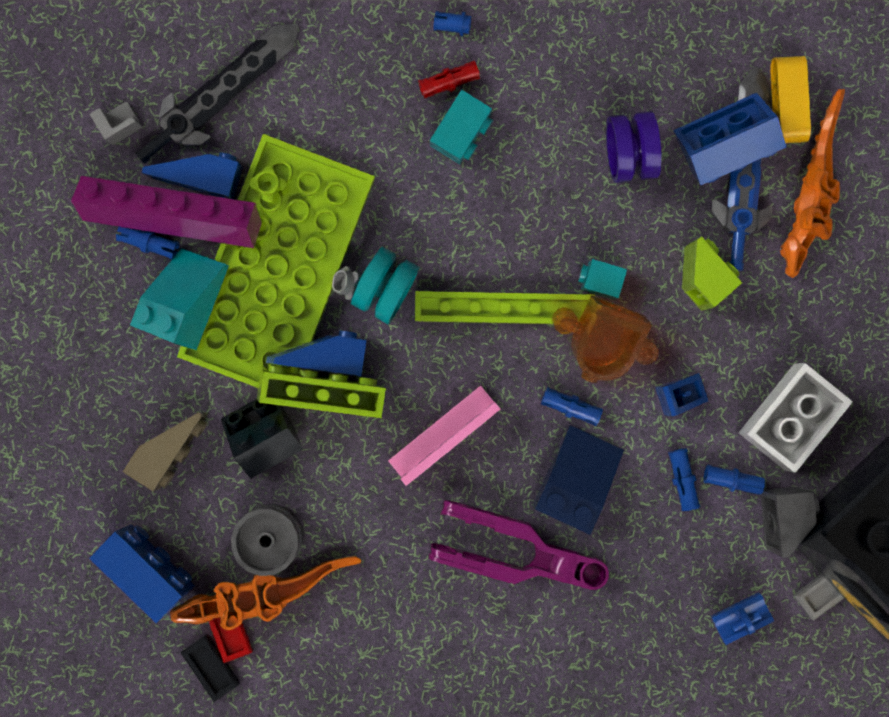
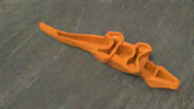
(816, 194)
(260, 597)

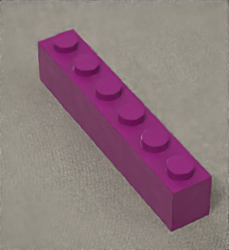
(167, 211)

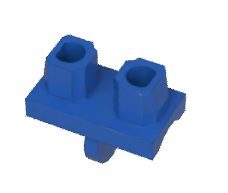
(742, 618)

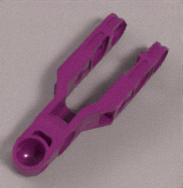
(548, 561)

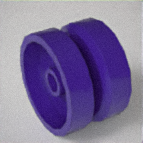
(633, 147)

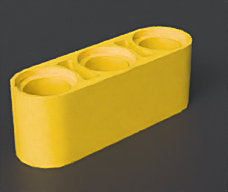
(791, 97)

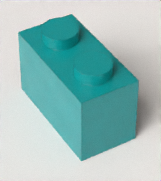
(461, 127)

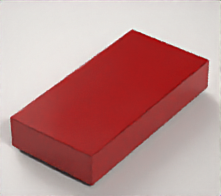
(231, 643)

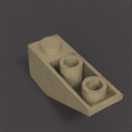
(156, 458)

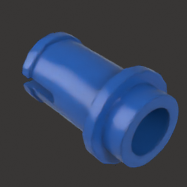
(452, 22)

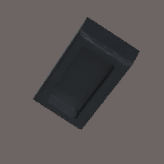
(209, 668)

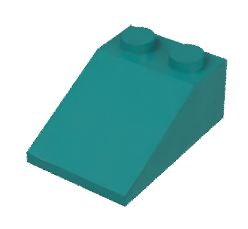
(181, 299)

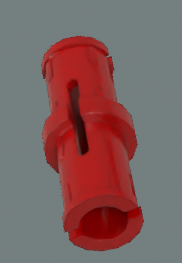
(449, 79)

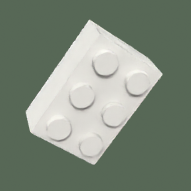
(795, 417)

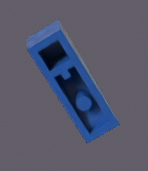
(202, 173)
(331, 354)

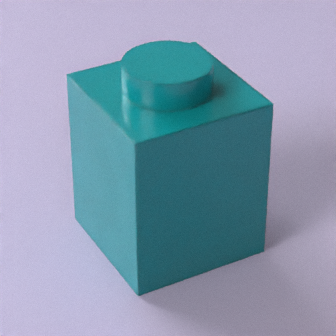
(602, 279)

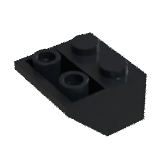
(260, 436)

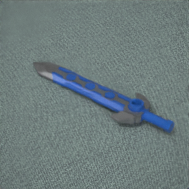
(744, 186)

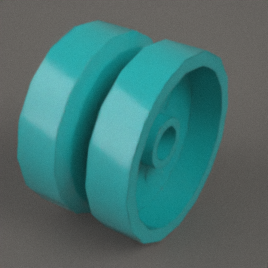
(381, 283)

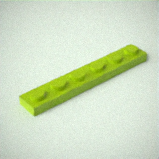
(495, 307)

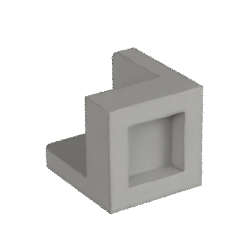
(116, 123)

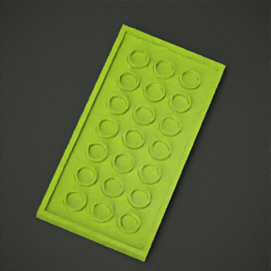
(283, 284)

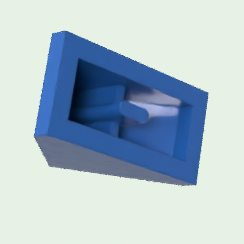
(681, 395)

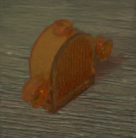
(606, 339)

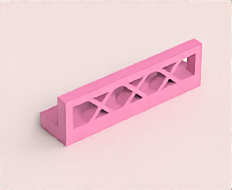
(444, 435)

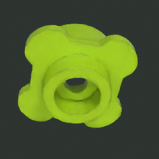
(267, 174)

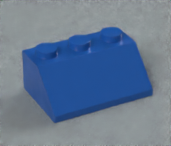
(730, 138)

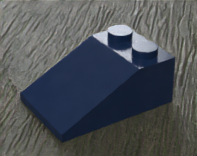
(579, 480)

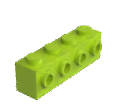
(321, 393)

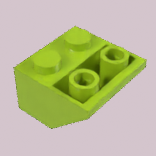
(706, 275)

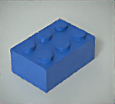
(143, 571)

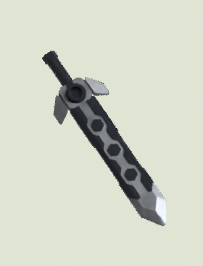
(215, 94)

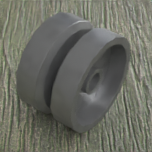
(252, 550)

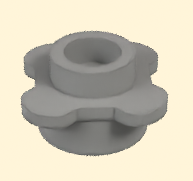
(345, 282)

